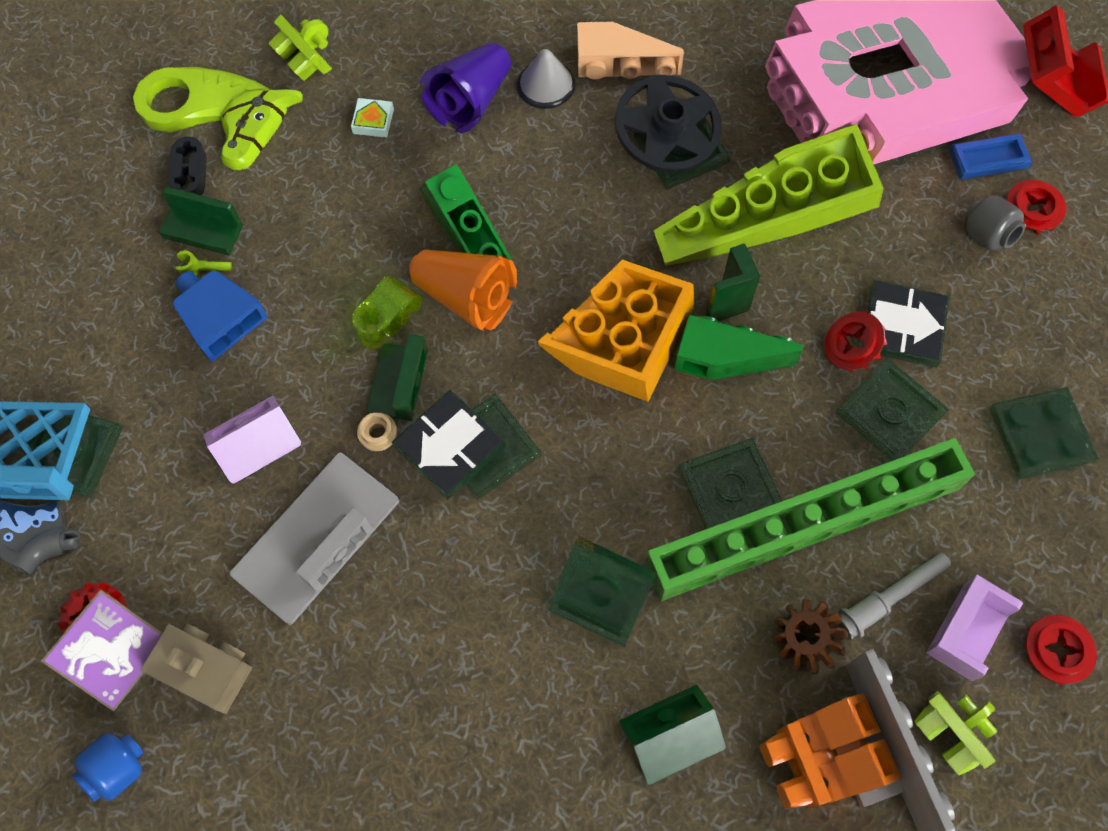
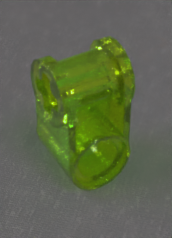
(384, 312)

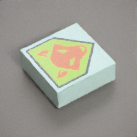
(372, 117)

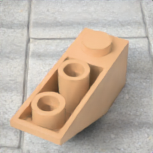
(615, 50)

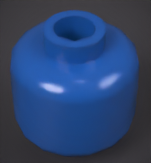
(108, 766)

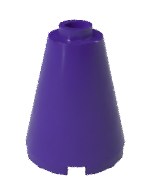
(465, 85)

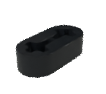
(195, 168)

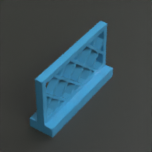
(40, 481)

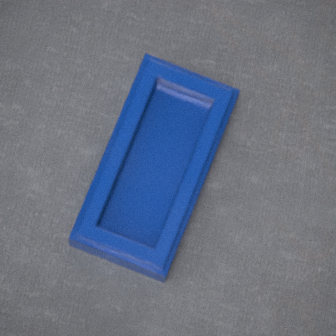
(990, 156)

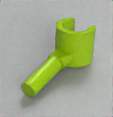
(198, 266)

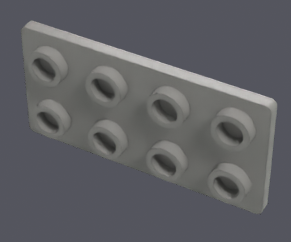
(314, 538)
(927, 806)

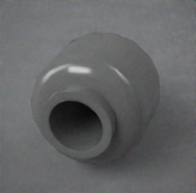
(995, 223)

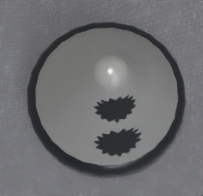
(546, 82)

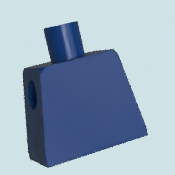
(216, 311)

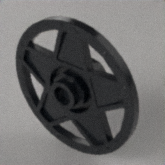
(668, 123)

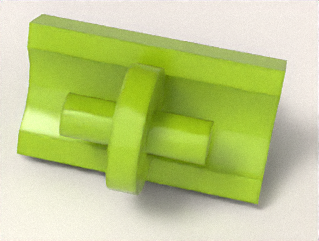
(311, 36)
(969, 750)

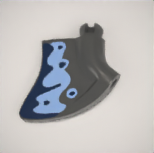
(34, 535)

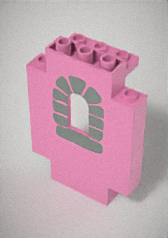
(962, 80)

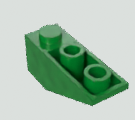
(462, 214)
(725, 351)

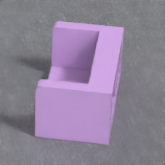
(972, 627)

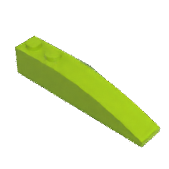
(783, 198)

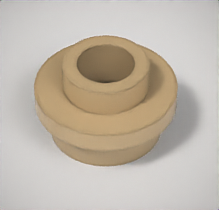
(374, 421)

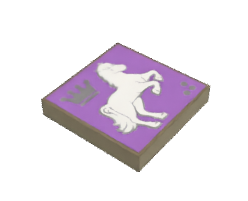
(104, 650)

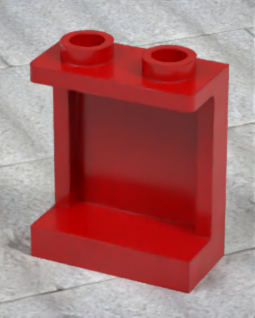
(1066, 75)

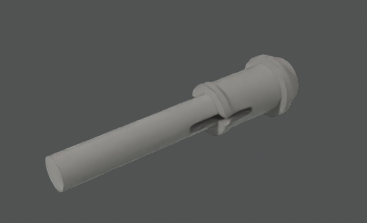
(879, 604)

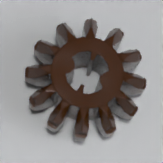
(805, 651)

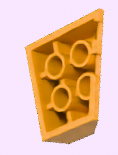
(624, 329)

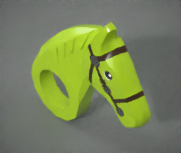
(245, 107)

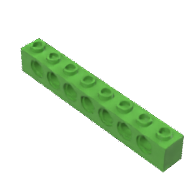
(808, 519)

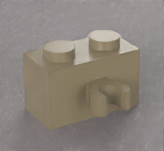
(197, 668)

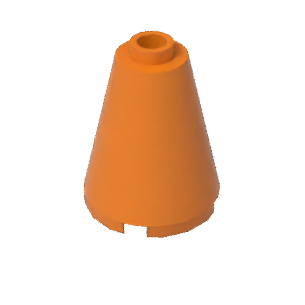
(466, 284)

